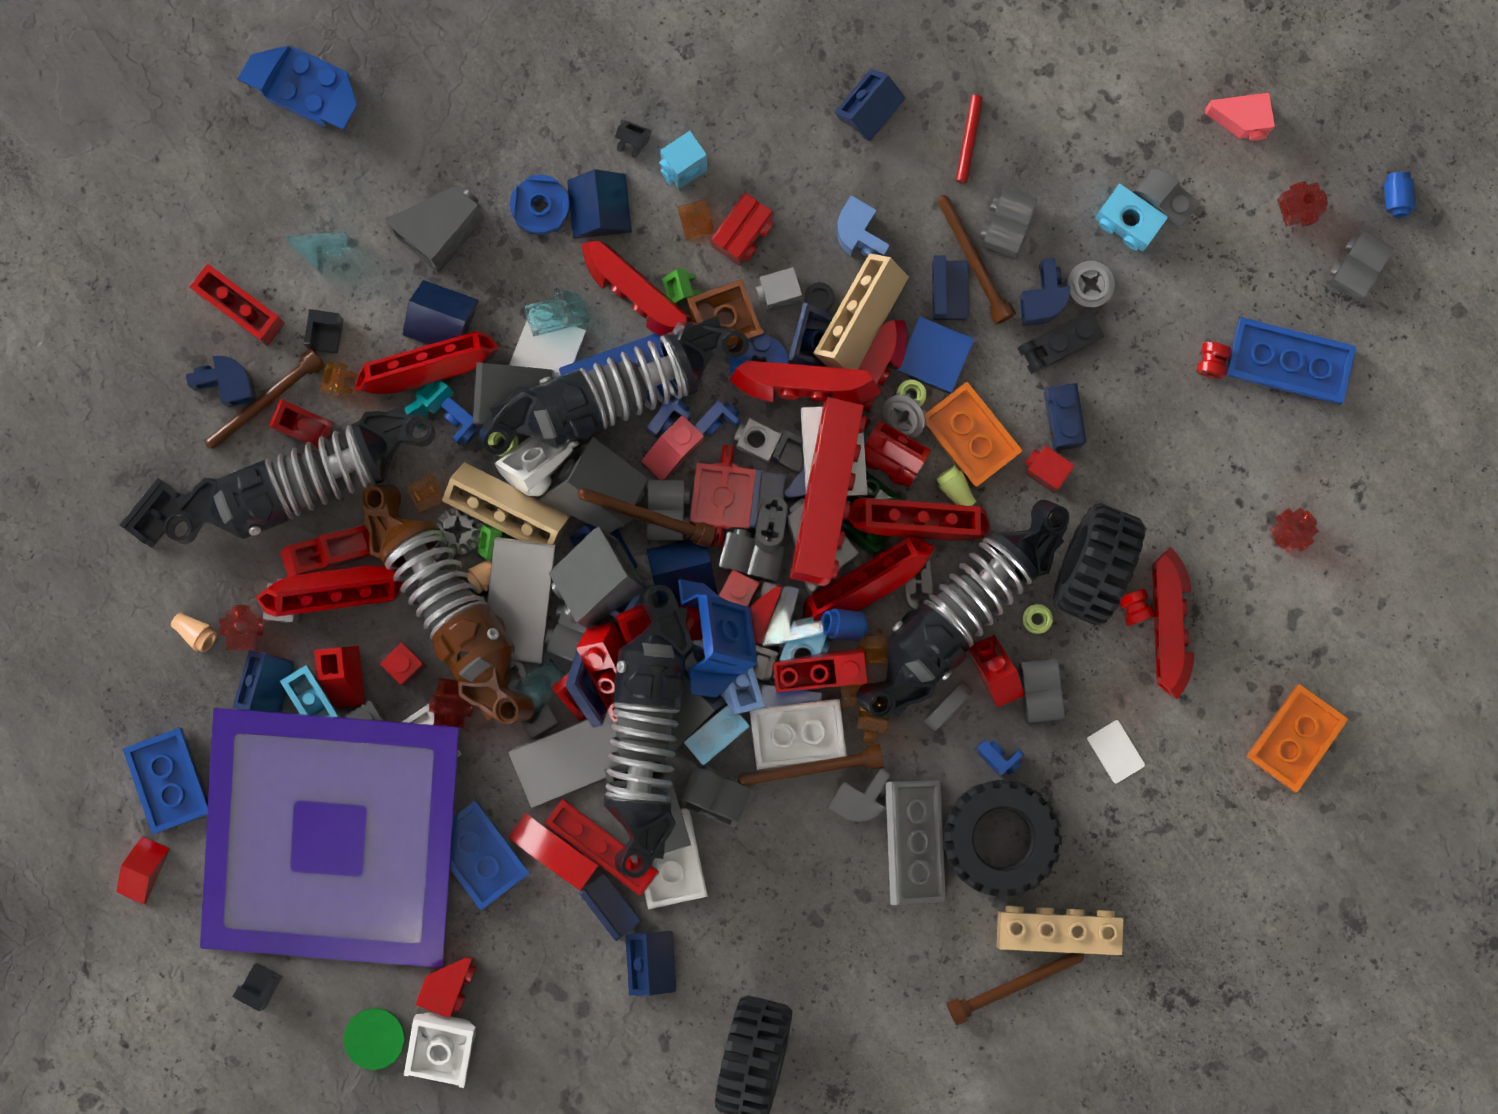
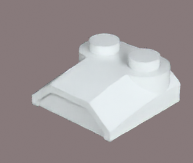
(531, 465)
(440, 1048)

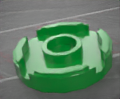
(374, 1038)

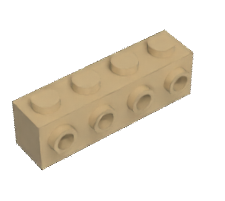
(861, 313)
(504, 506)
(1059, 932)

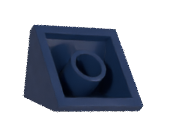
(599, 204)
(438, 314)
(809, 331)
(680, 561)

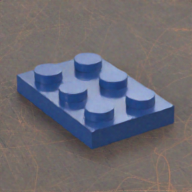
(167, 780)
(483, 857)

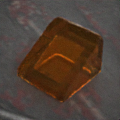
(695, 219)

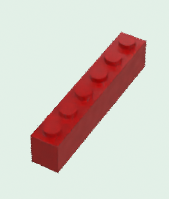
(827, 492)

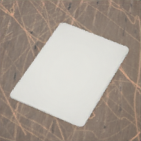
(1116, 751)

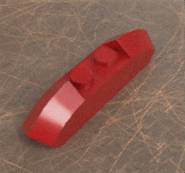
(610, 268)
(885, 351)
(426, 364)
(789, 381)
(919, 519)
(871, 579)
(330, 590)
(1172, 662)

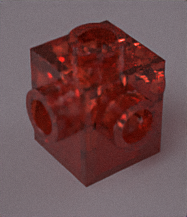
(1302, 204)
(1284, 532)
(241, 639)
(448, 706)

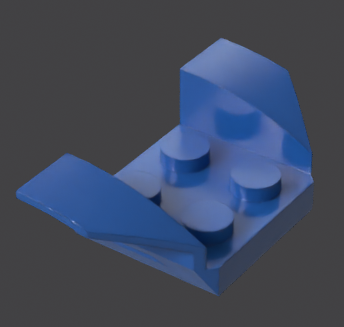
(302, 85)
(726, 639)

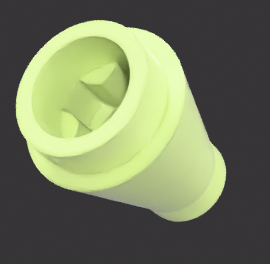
(954, 485)

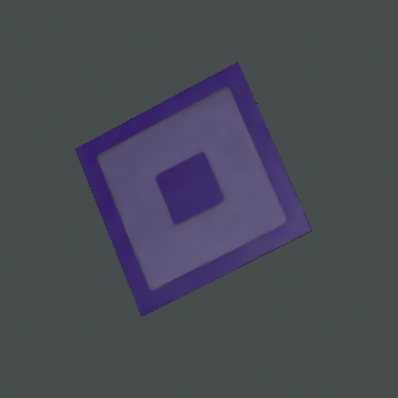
(329, 837)

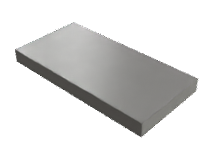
(522, 593)
(564, 760)
(915, 842)

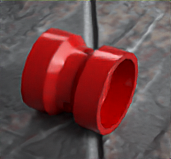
(1214, 360)
(1136, 609)

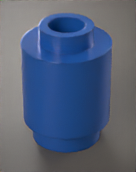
(1400, 194)
(844, 625)

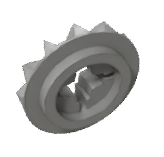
(1104, 284)
(893, 412)
(468, 540)

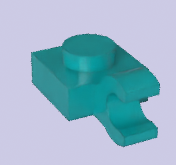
(429, 399)

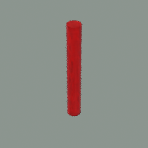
(969, 139)

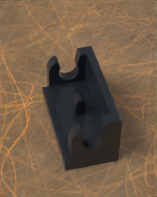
(151, 512)

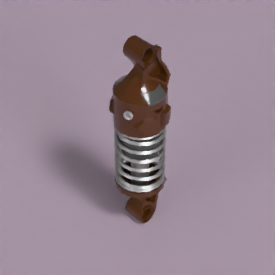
(462, 623)

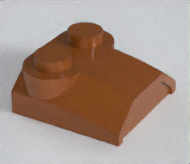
(731, 307)

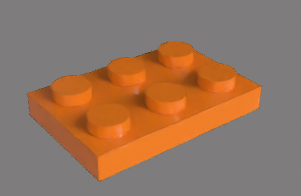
(971, 435)
(1296, 738)

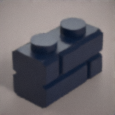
(1065, 416)

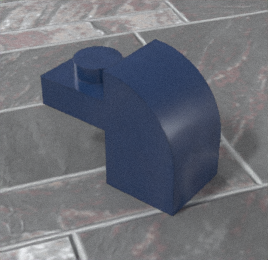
(1046, 303)
(233, 381)

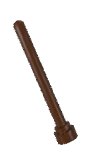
(1000, 308)
(308, 364)
(701, 533)
(869, 757)
(962, 1009)

